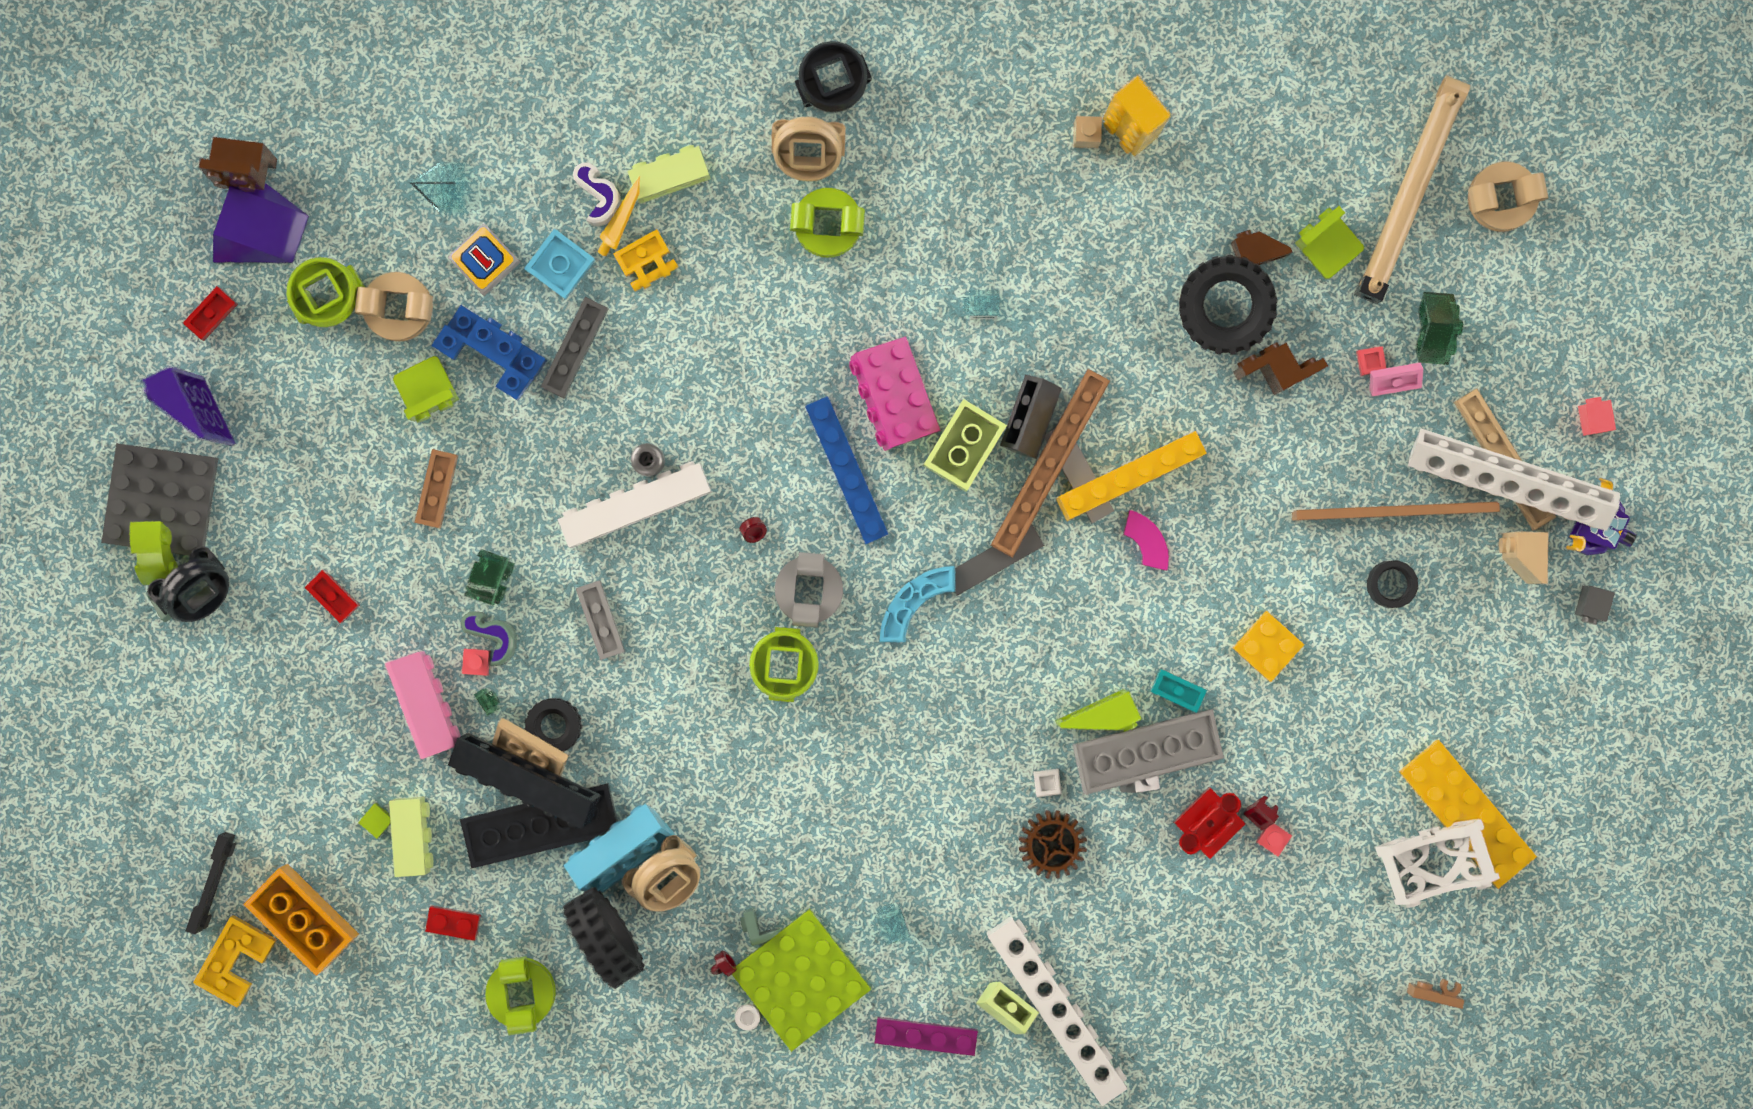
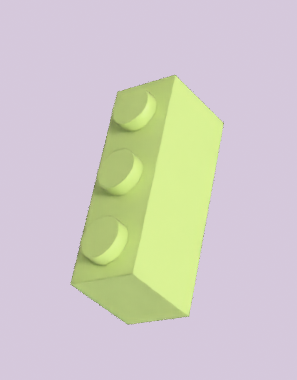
(669, 173)
(410, 836)

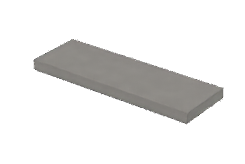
(1147, 751)

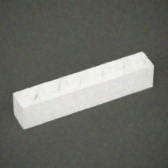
(635, 505)

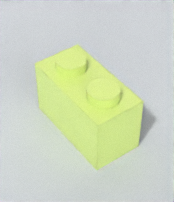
(1007, 1008)

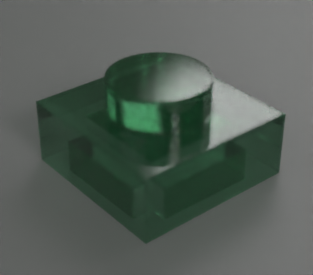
(488, 701)

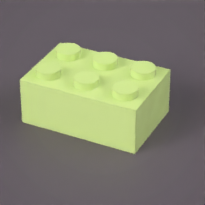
(964, 445)

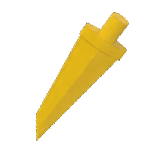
(617, 224)

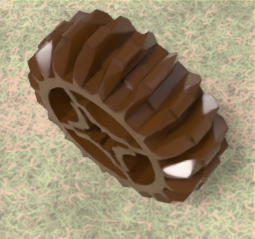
(1057, 833)

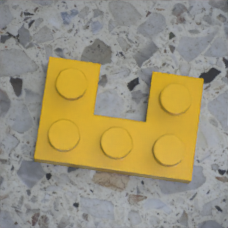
(216, 971)

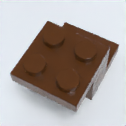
(238, 164)
(1279, 367)

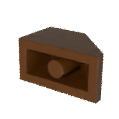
(1259, 247)

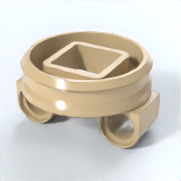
(808, 130)
(1528, 192)
(372, 303)
(675, 857)

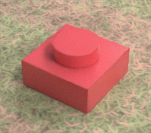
(476, 662)
(1274, 839)

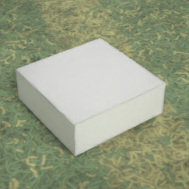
(1047, 782)

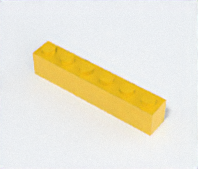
(1131, 476)

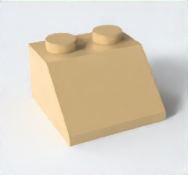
(1526, 555)

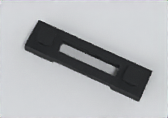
(222, 850)

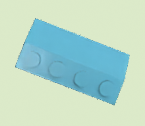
(618, 850)

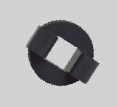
(839, 99)
(168, 592)

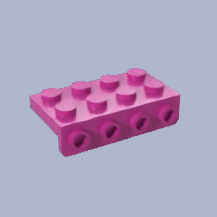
(894, 393)

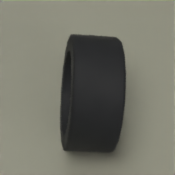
(1406, 570)

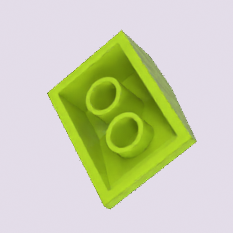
(1108, 713)

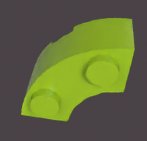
(152, 546)

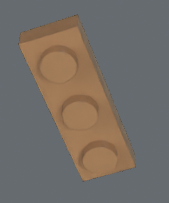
(436, 488)

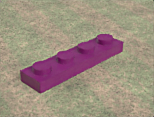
(926, 1036)

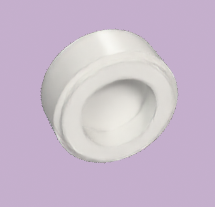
(747, 1016)

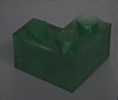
(1439, 328)

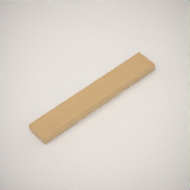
(1492, 438)

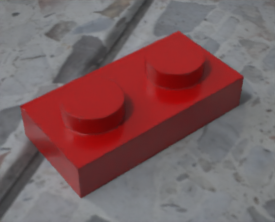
(210, 313)
(332, 596)
(453, 923)

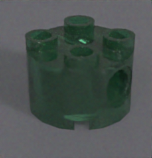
(488, 578)

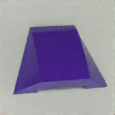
(258, 227)

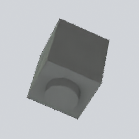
(1594, 604)

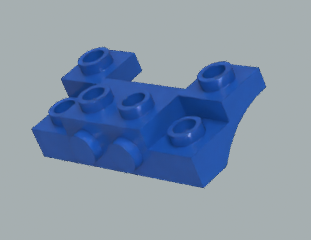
(505, 349)

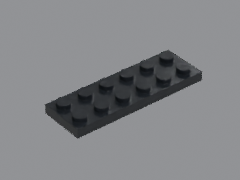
(528, 830)

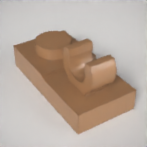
(1425, 991)

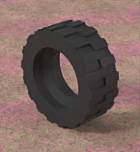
(559, 707)

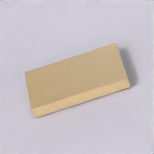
(529, 747)

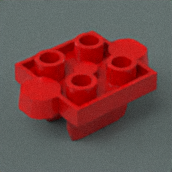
(1209, 823)

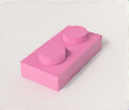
(1396, 379)

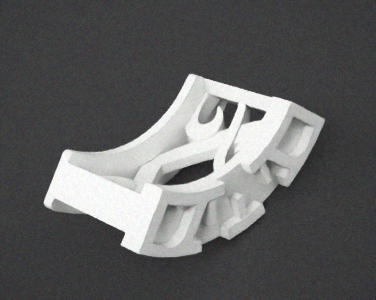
(1460, 834)

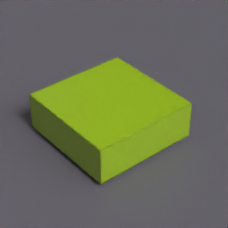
(376, 820)

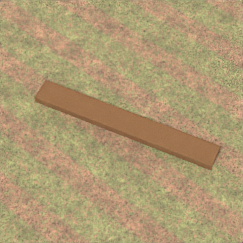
(1050, 463)
(1394, 511)

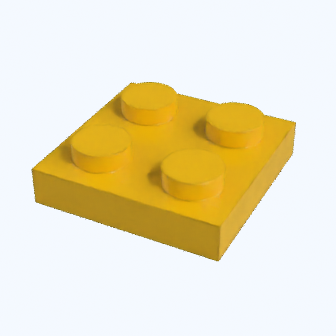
(1268, 646)

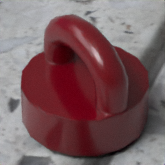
(753, 529)
(724, 964)

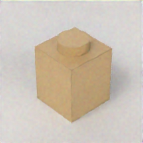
(1087, 132)

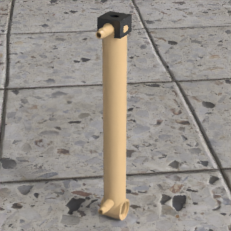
(1412, 189)

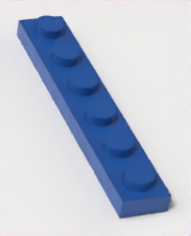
(846, 470)

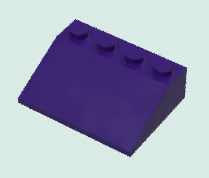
(189, 402)

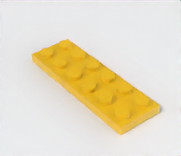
(1457, 798)

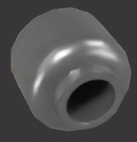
(638, 459)

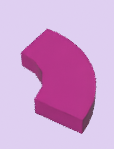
(1149, 540)

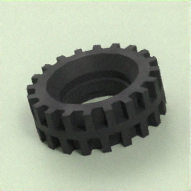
(1234, 338)
(603, 938)

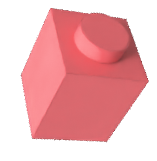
(1596, 416)

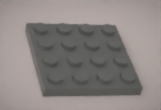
(162, 488)

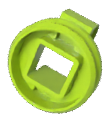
(833, 200)
(302, 302)
(784, 688)
(524, 1017)

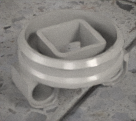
(808, 565)

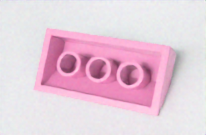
(423, 704)

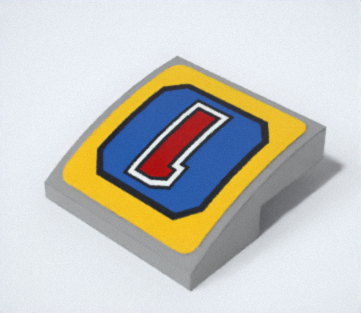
(484, 259)

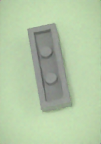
(600, 620)

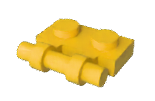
(642, 253)

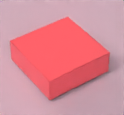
(1371, 360)

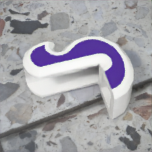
(602, 189)

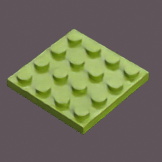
(800, 980)

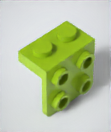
(1329, 243)
(425, 389)

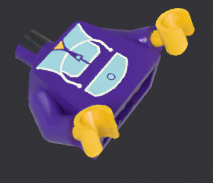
(1597, 541)

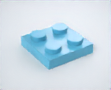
(560, 264)

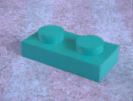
(1178, 690)

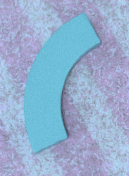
(911, 597)

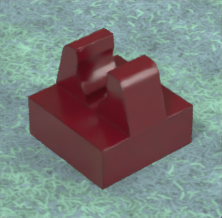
(1261, 814)

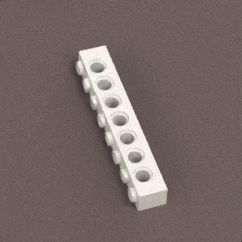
(1495, 474)
(1104, 1087)

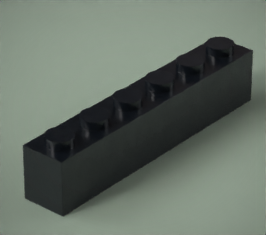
(524, 780)

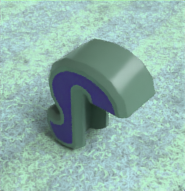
(495, 630)

